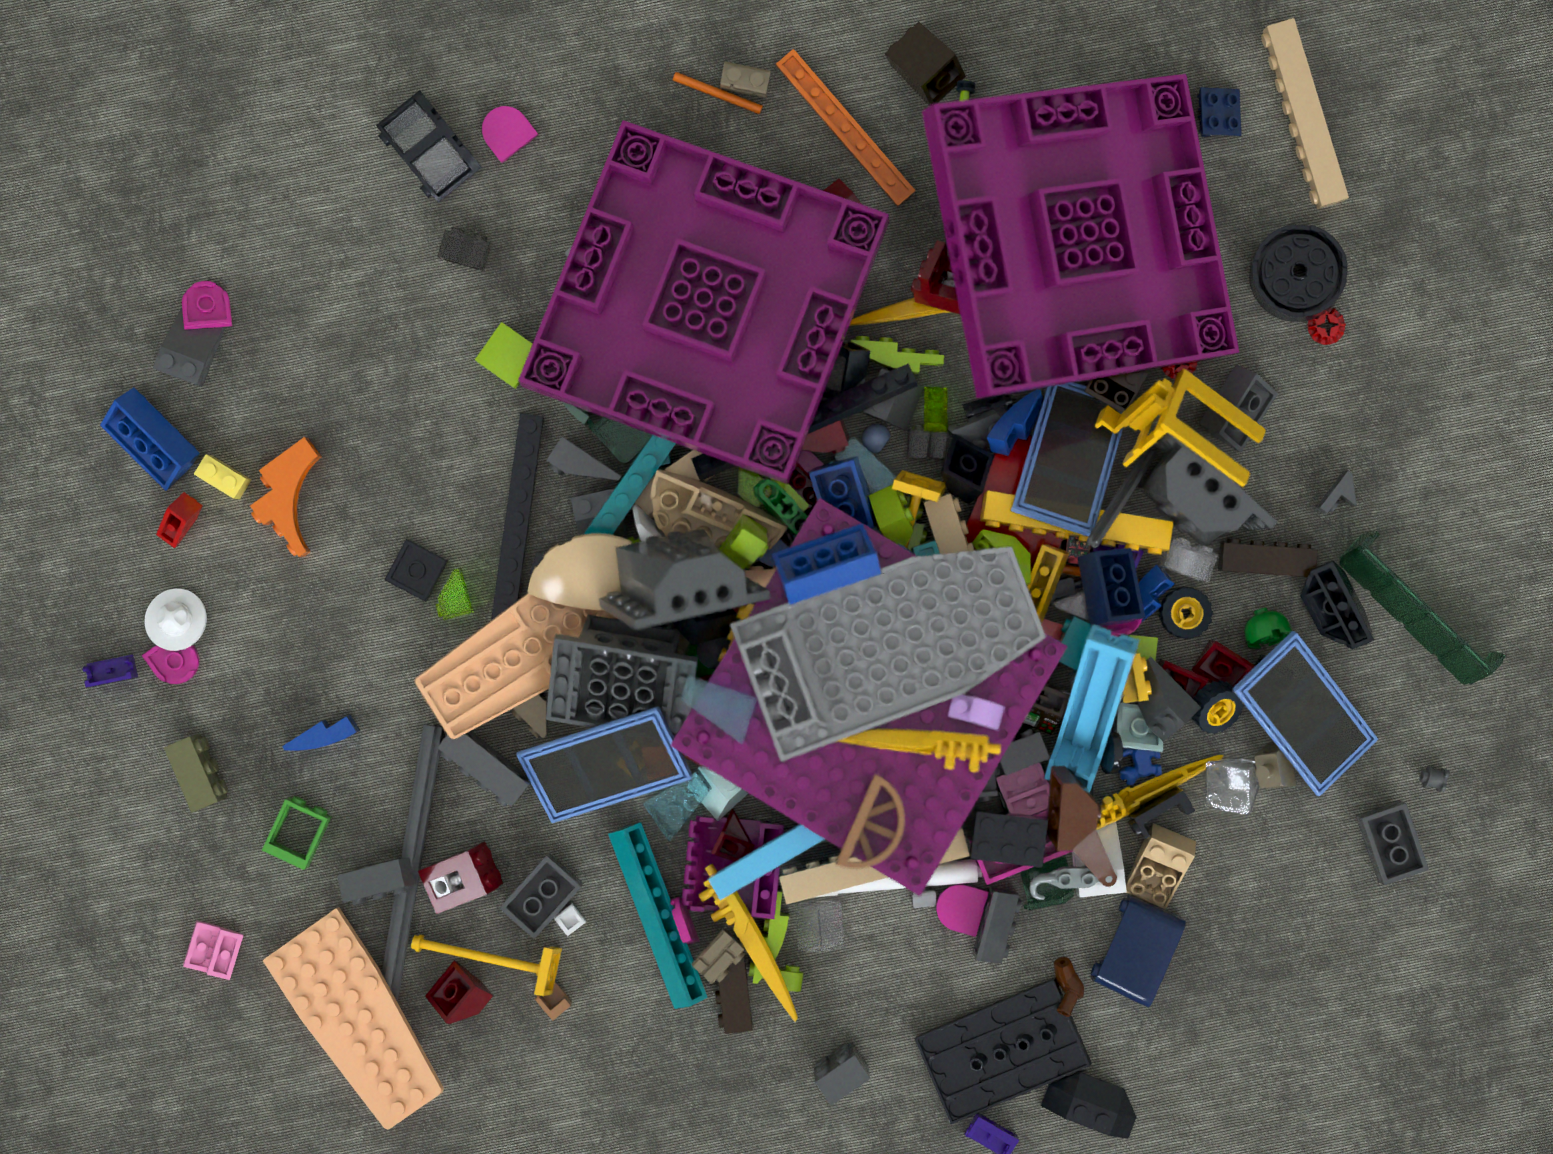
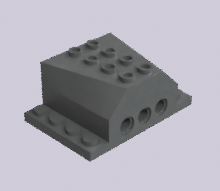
(1199, 495)
(677, 580)
(618, 674)

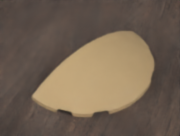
(693, 505)
(579, 571)

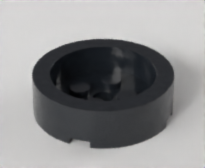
(1292, 296)

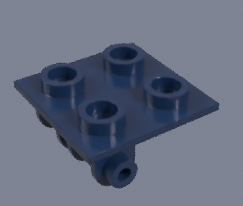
(1219, 112)

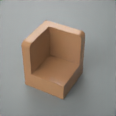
(555, 1003)

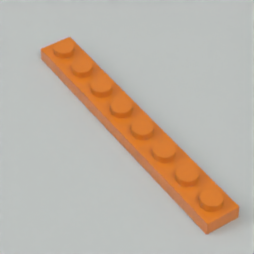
(845, 127)

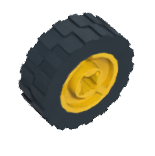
(1173, 618)
(1218, 706)

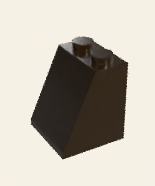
(925, 64)

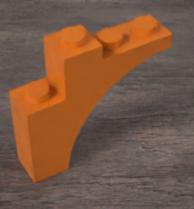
(280, 504)

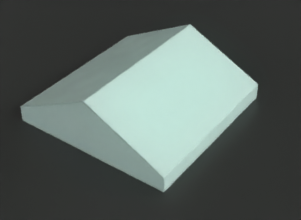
(1134, 731)

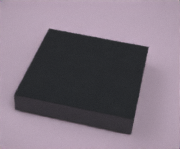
(416, 570)

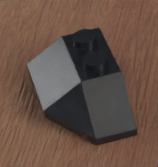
(1336, 606)
(1091, 1104)

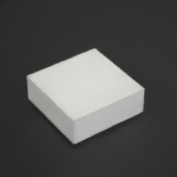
(569, 919)

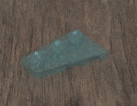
(721, 706)
(677, 803)

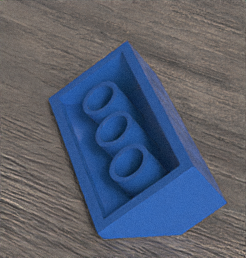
(149, 438)
(826, 563)

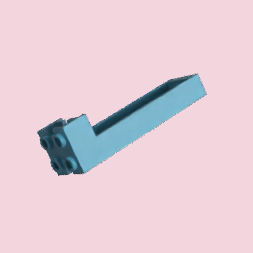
(1093, 704)
(763, 860)

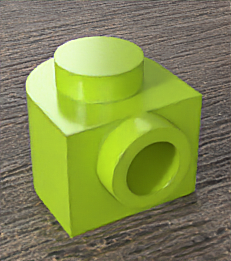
(792, 977)

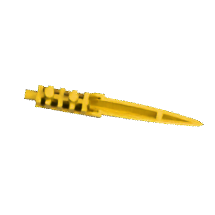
(899, 311)
(926, 742)
(1131, 799)
(749, 934)

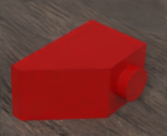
(178, 519)

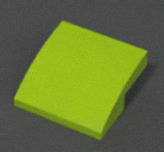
(505, 354)

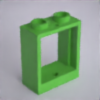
(285, 853)

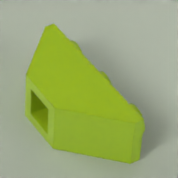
(990, 540)

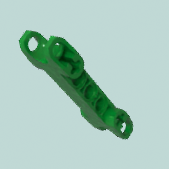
(773, 504)

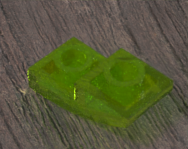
(935, 409)

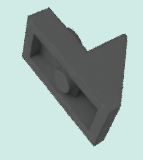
(1343, 489)

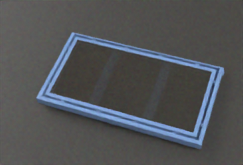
(1067, 461)
(1305, 713)
(604, 765)

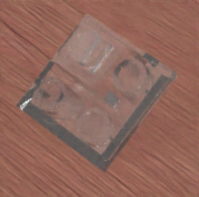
(1231, 785)

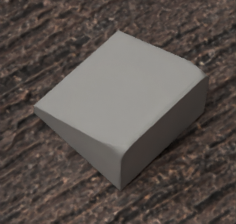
(926, 899)

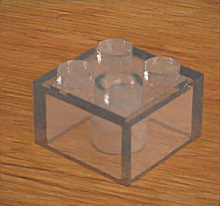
(1188, 560)

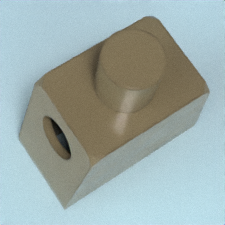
(1273, 768)

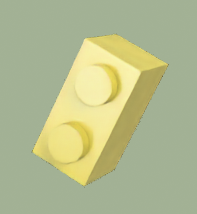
(222, 476)

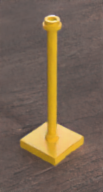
(919, 488)
(545, 970)

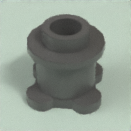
(1434, 778)

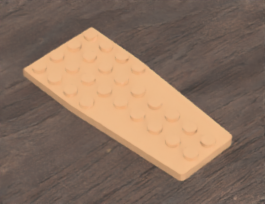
(499, 664)
(355, 1017)

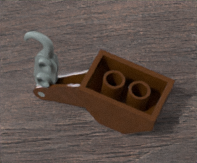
(1070, 827)

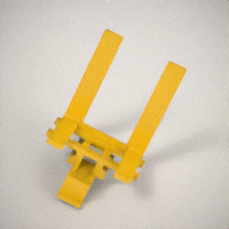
(1166, 400)

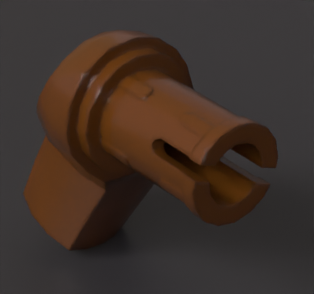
(1070, 984)

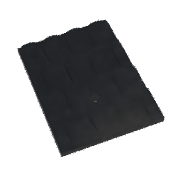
(983, 1055)

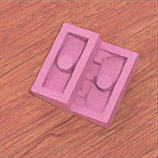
(1025, 790)
(213, 950)

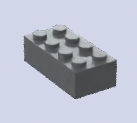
(486, 766)

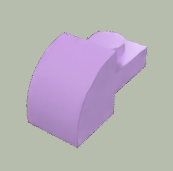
(976, 711)

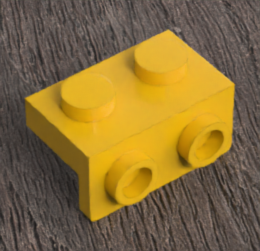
(1136, 687)

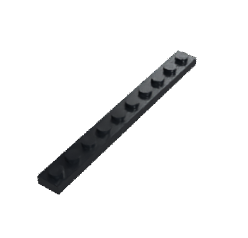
(833, 410)
(518, 512)

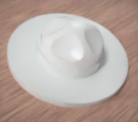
(175, 619)

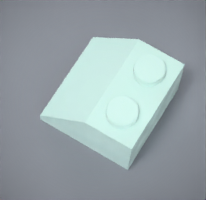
(722, 796)

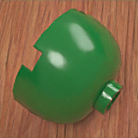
(1266, 628)

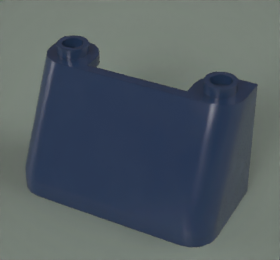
(1139, 950)

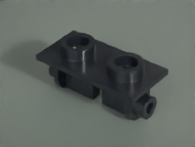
(999, 403)

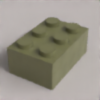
(196, 772)

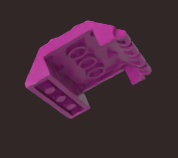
(758, 895)

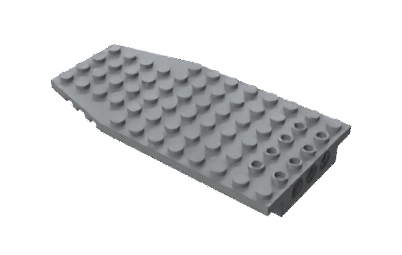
(886, 645)

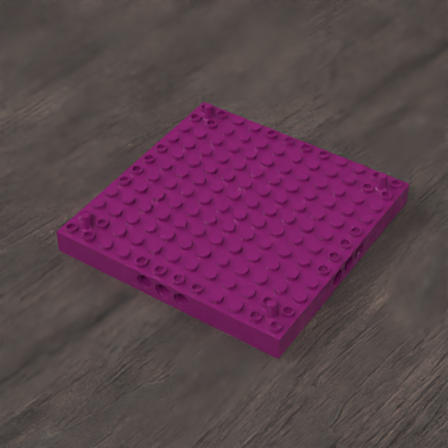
(1079, 233)
(704, 301)
(830, 782)

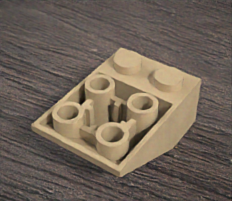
(1160, 866)

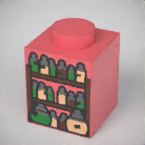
(1075, 549)

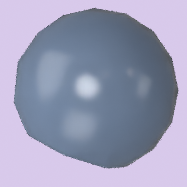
(875, 437)

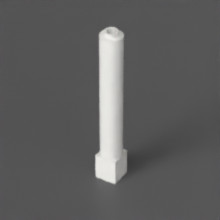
(945, 874)

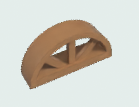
(860, 821)

